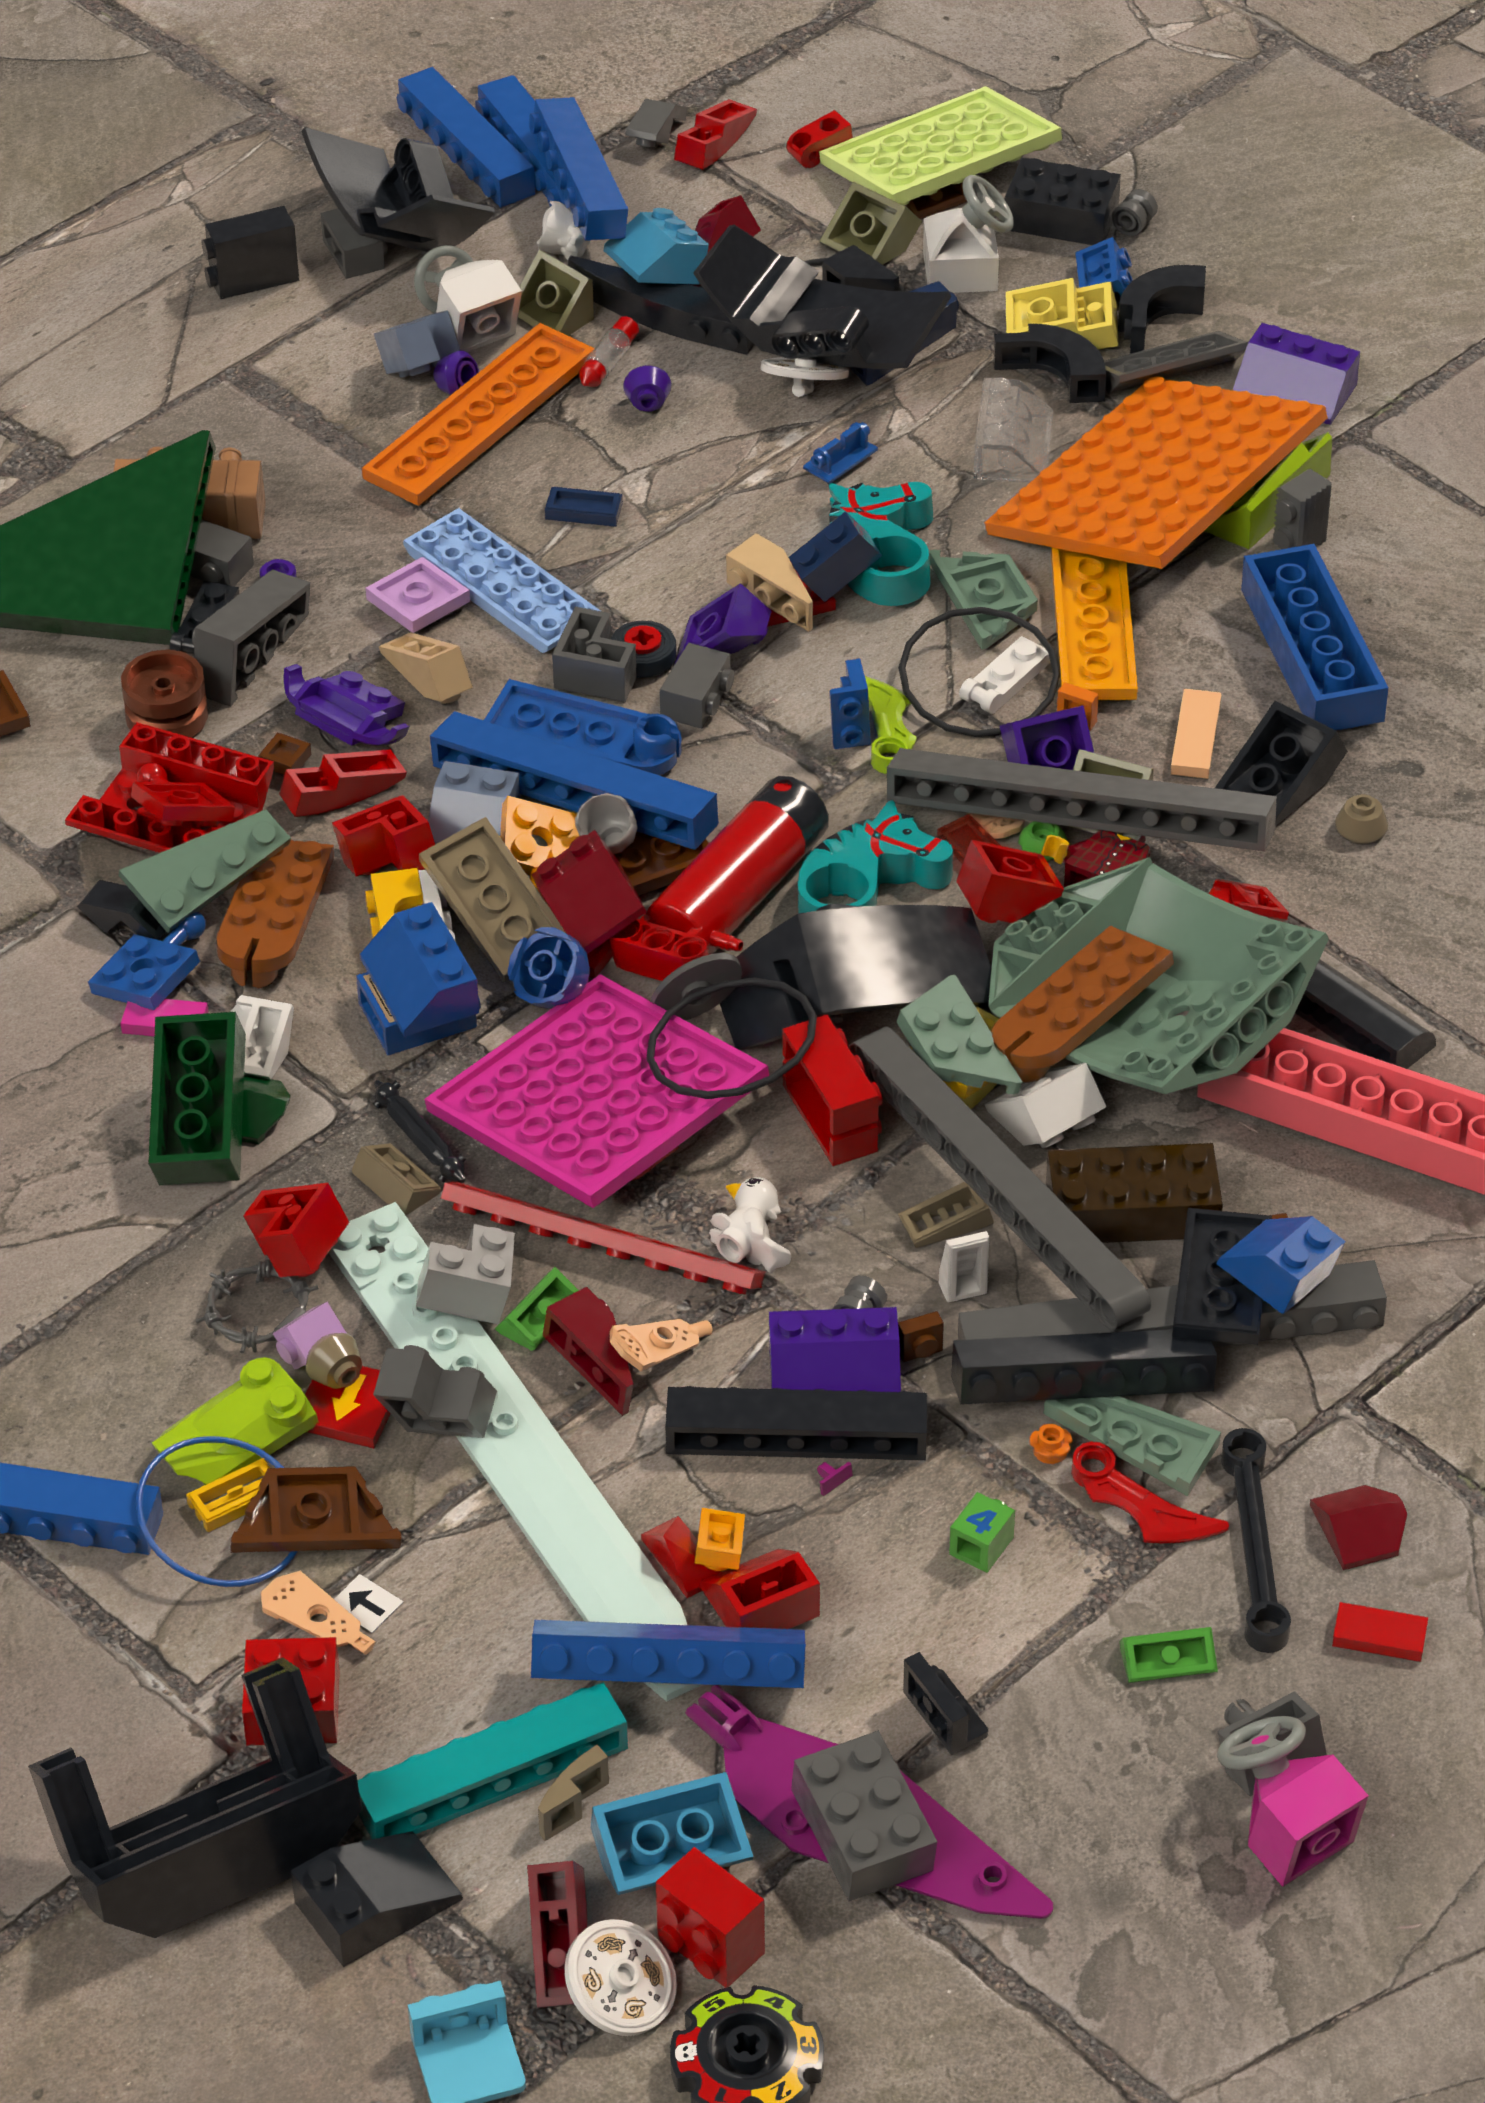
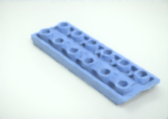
(498, 578)

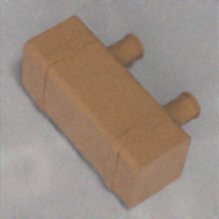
(233, 494)

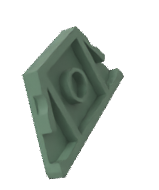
(985, 582)
(955, 1039)

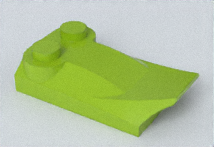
(258, 1409)

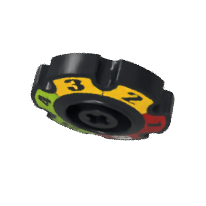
(747, 2049)

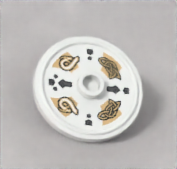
(803, 371)
(620, 1977)

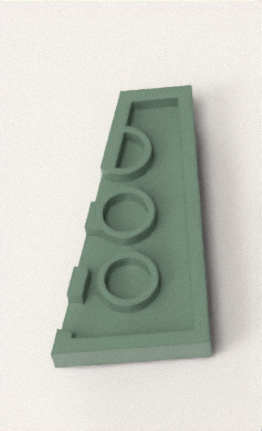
(1141, 1435)

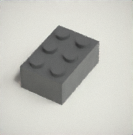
(863, 1815)

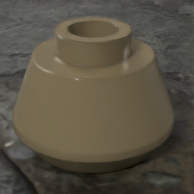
(1362, 820)
(334, 1360)

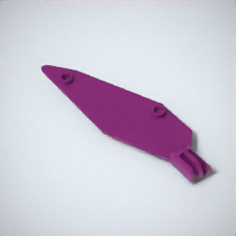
(760, 1772)

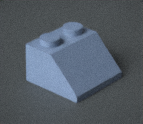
(467, 795)

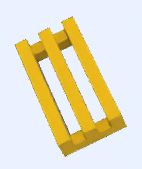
(231, 1505)

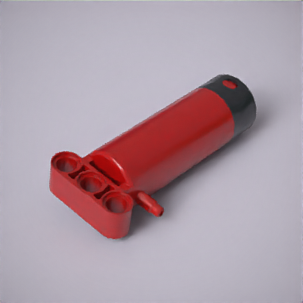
(724, 881)

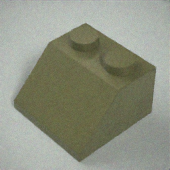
(871, 224)

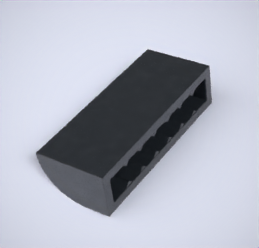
(1362, 1019)

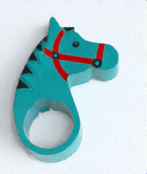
(887, 517)
(873, 854)

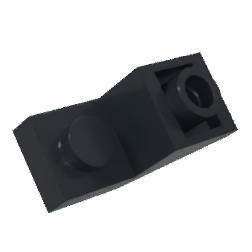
(113, 902)

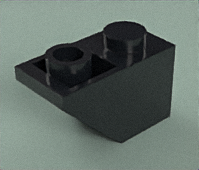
(858, 269)

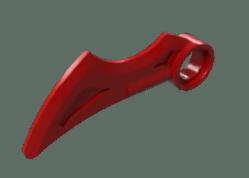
(1155, 1516)

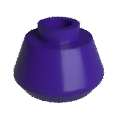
(454, 371)
(647, 387)

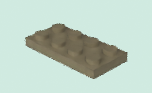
(487, 891)

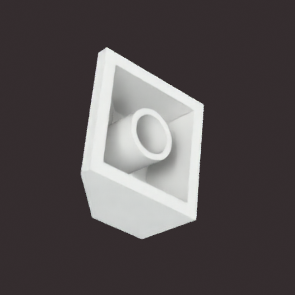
(1049, 1106)

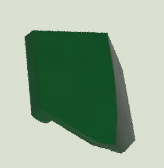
(262, 1107)

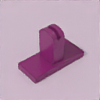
(833, 1477)

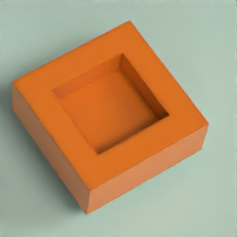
(1074, 696)

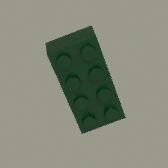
(197, 1098)

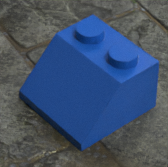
(1284, 1259)

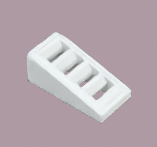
(965, 1267)

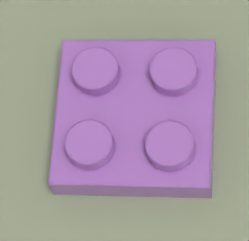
(417, 594)

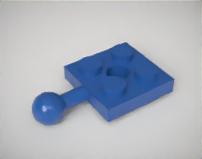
(149, 968)

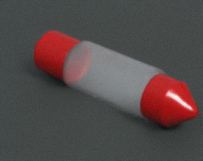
(608, 352)

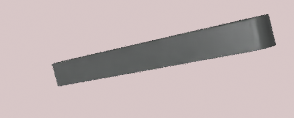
(1002, 1180)

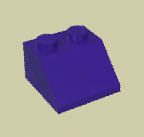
(1048, 739)

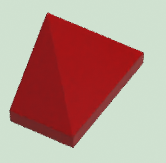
(676, 1550)

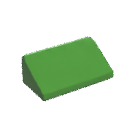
(527, 1318)
(1168, 1654)

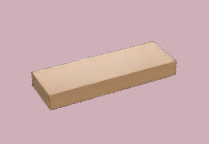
(1196, 733)

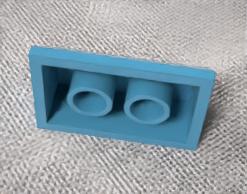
(658, 249)
(654, 1830)

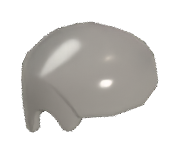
(610, 818)

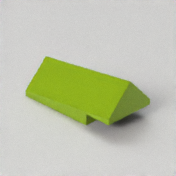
(1255, 511)

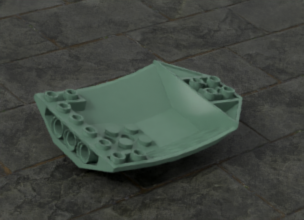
(1229, 970)

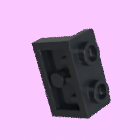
(941, 1705)

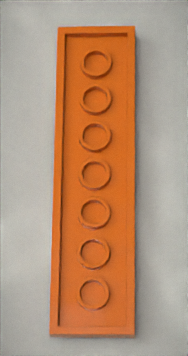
(477, 414)

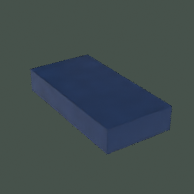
(583, 506)

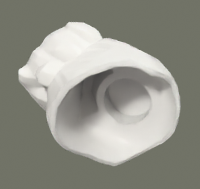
(560, 233)

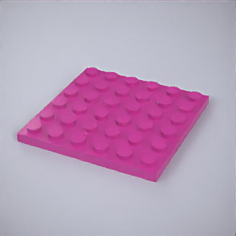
(580, 1098)

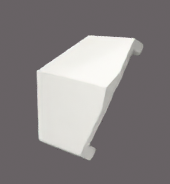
(267, 1034)

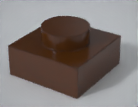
(286, 752)
(921, 1336)

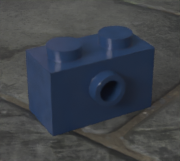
(835, 556)

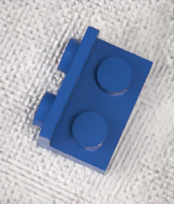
(1103, 264)
(850, 708)

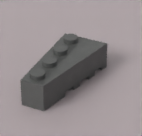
(248, 632)

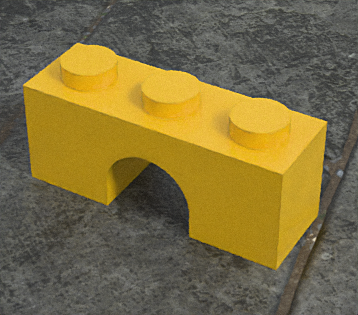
(392, 894)

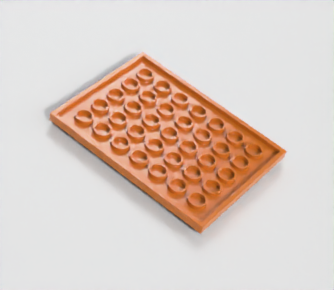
(1156, 471)

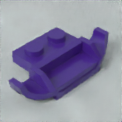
(345, 706)

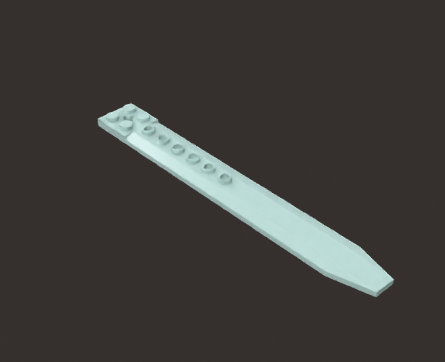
(521, 1450)

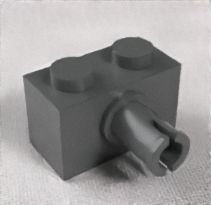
(1289, 1705)

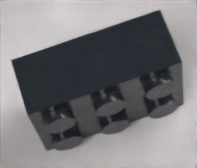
(1063, 201)

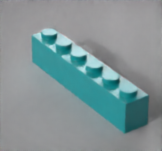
(490, 1763)

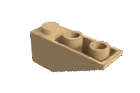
(771, 578)

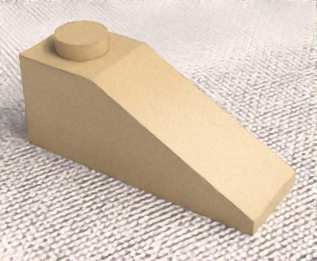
(429, 665)

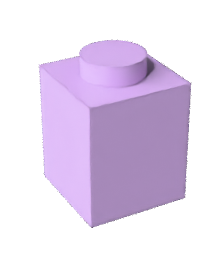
(303, 1332)

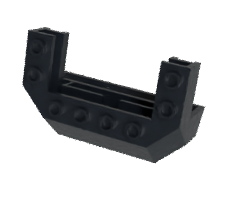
(212, 1841)

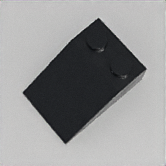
(1285, 759)
(371, 1892)

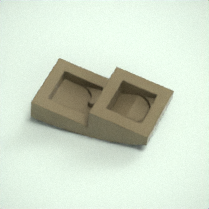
(564, 1798)

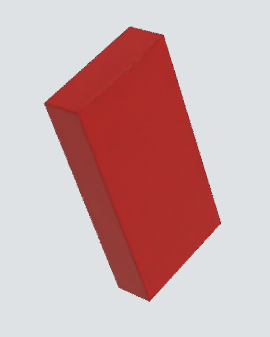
(1380, 1631)

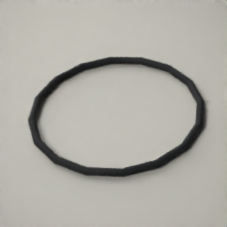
(971, 611)
(749, 1087)

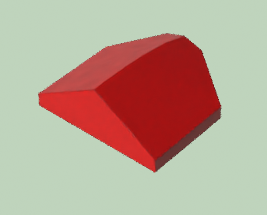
(1250, 898)

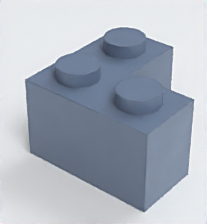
(416, 344)

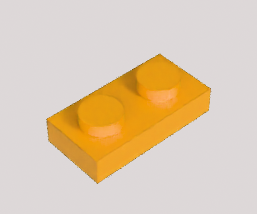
(719, 1539)

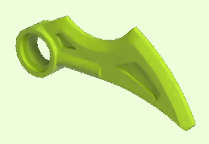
(887, 708)

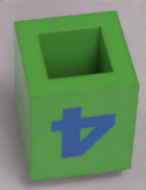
(982, 1532)

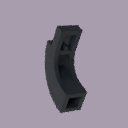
(1157, 294)
(1057, 352)

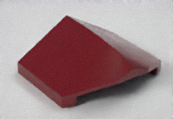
(1361, 1524)

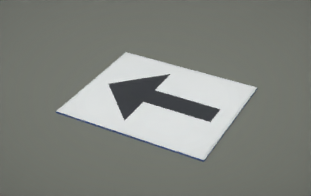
(368, 1602)

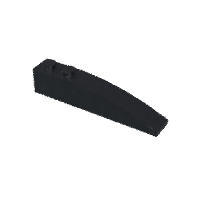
(665, 307)

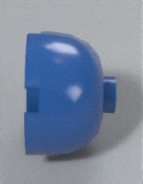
(548, 968)

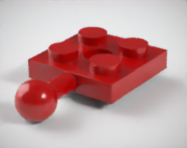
(179, 801)

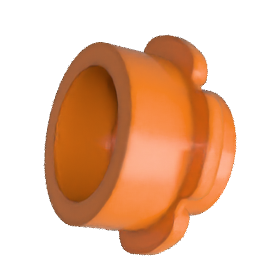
(1050, 1443)

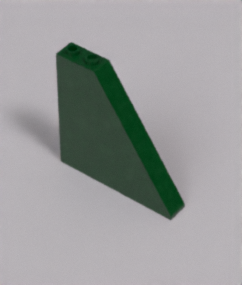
(111, 552)

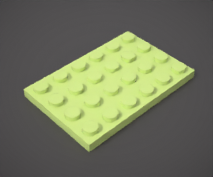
(941, 145)

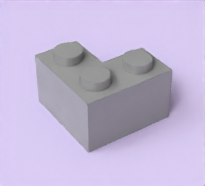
(469, 1280)

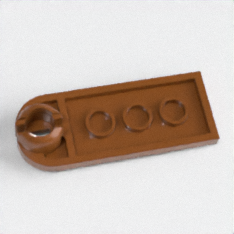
(273, 912)
(1077, 1000)

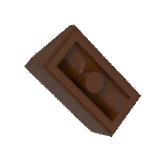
(942, 200)

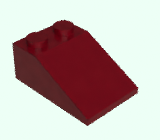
(588, 891)

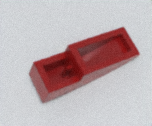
(713, 133)
(340, 781)

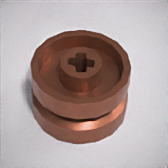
(165, 692)

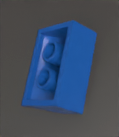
(421, 971)

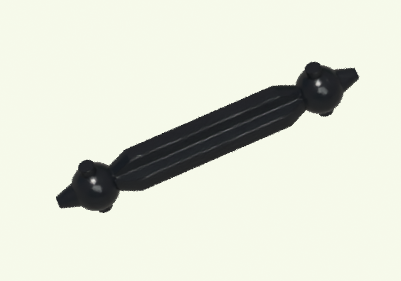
(419, 1131)

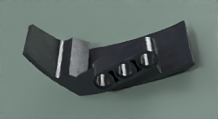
(395, 204)
(799, 316)
(854, 963)

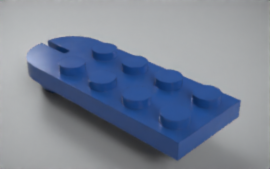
(590, 726)

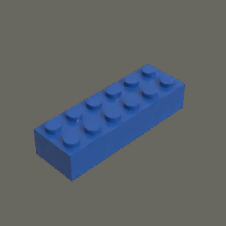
(1314, 637)

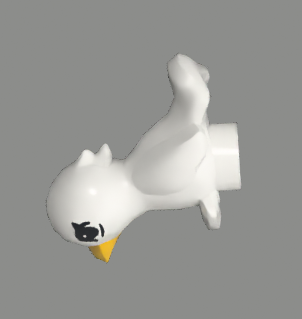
(746, 1230)

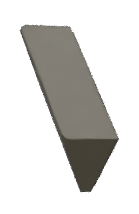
(394, 1177)

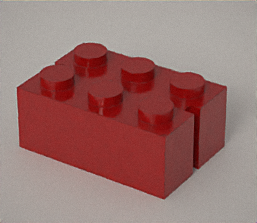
(832, 1092)

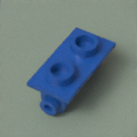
(841, 455)

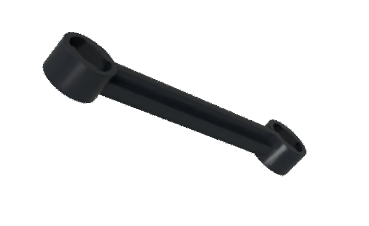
(1255, 1541)

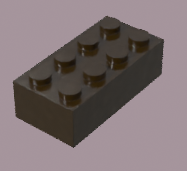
(1135, 1189)

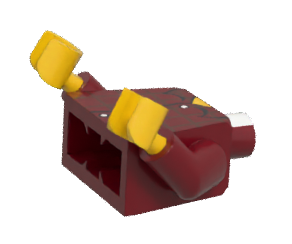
(1096, 855)

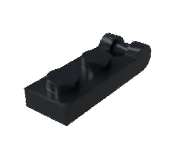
(207, 601)

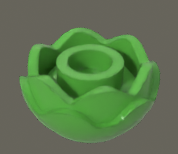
(1034, 836)

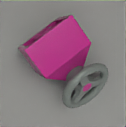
(1299, 1806)

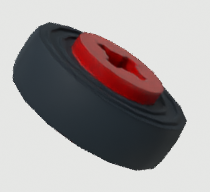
(653, 646)

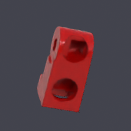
(817, 136)

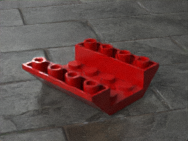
(230, 773)

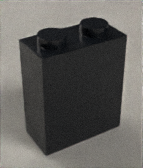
(251, 252)

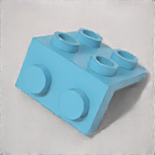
(466, 2045)

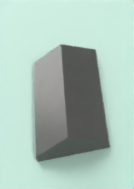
(1172, 359)

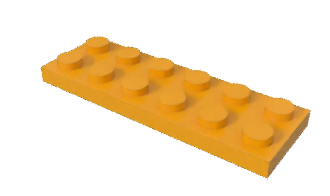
(1094, 624)

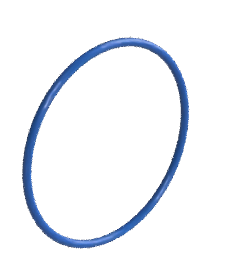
(139, 1510)

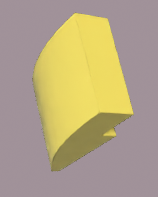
(1084, 310)

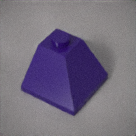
(728, 622)

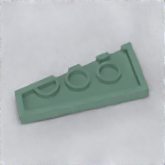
(204, 868)

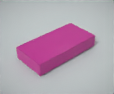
(141, 1020)

